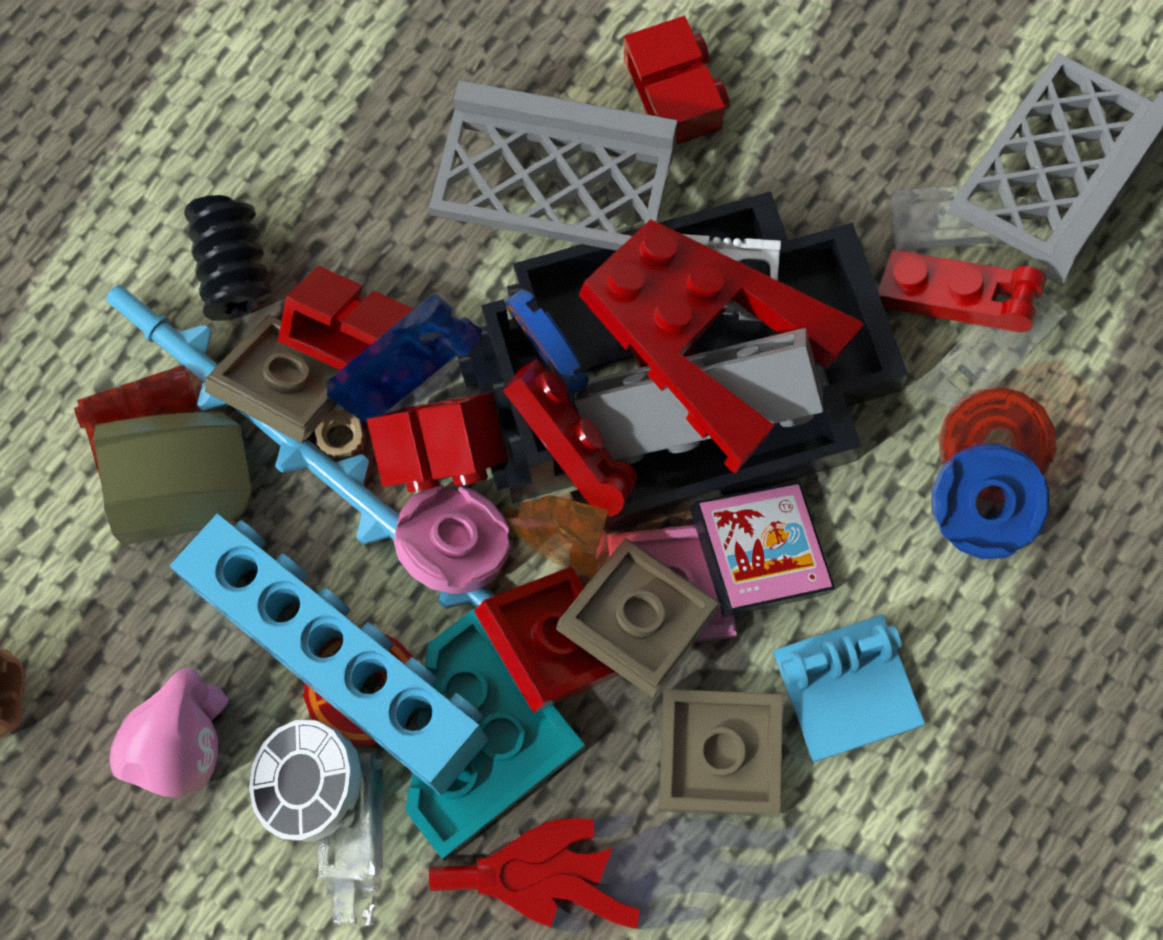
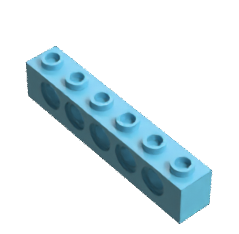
(434, 753)

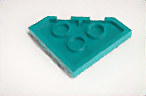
(520, 750)

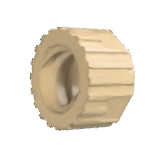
(346, 451)

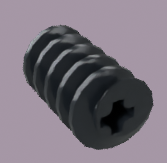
(226, 256)

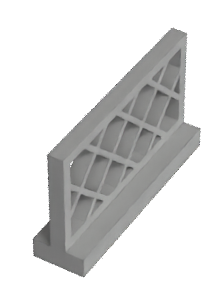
(552, 123)
(1096, 196)

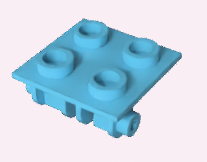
(849, 687)

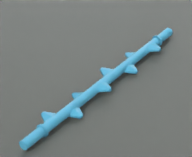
(344, 477)

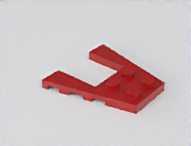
(669, 290)

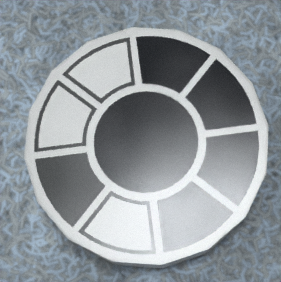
(304, 780)

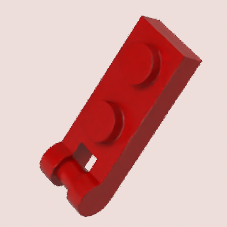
(961, 290)
(570, 438)

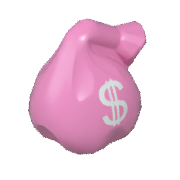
(170, 737)

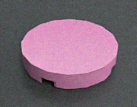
(452, 539)

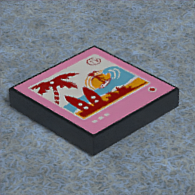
(761, 548)

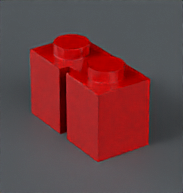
(672, 78)
(332, 318)
(437, 442)

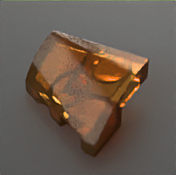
(562, 531)

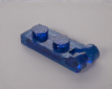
(402, 359)

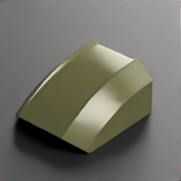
(171, 473)

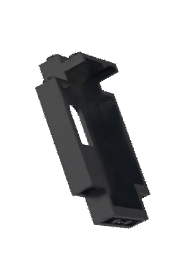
(821, 265)

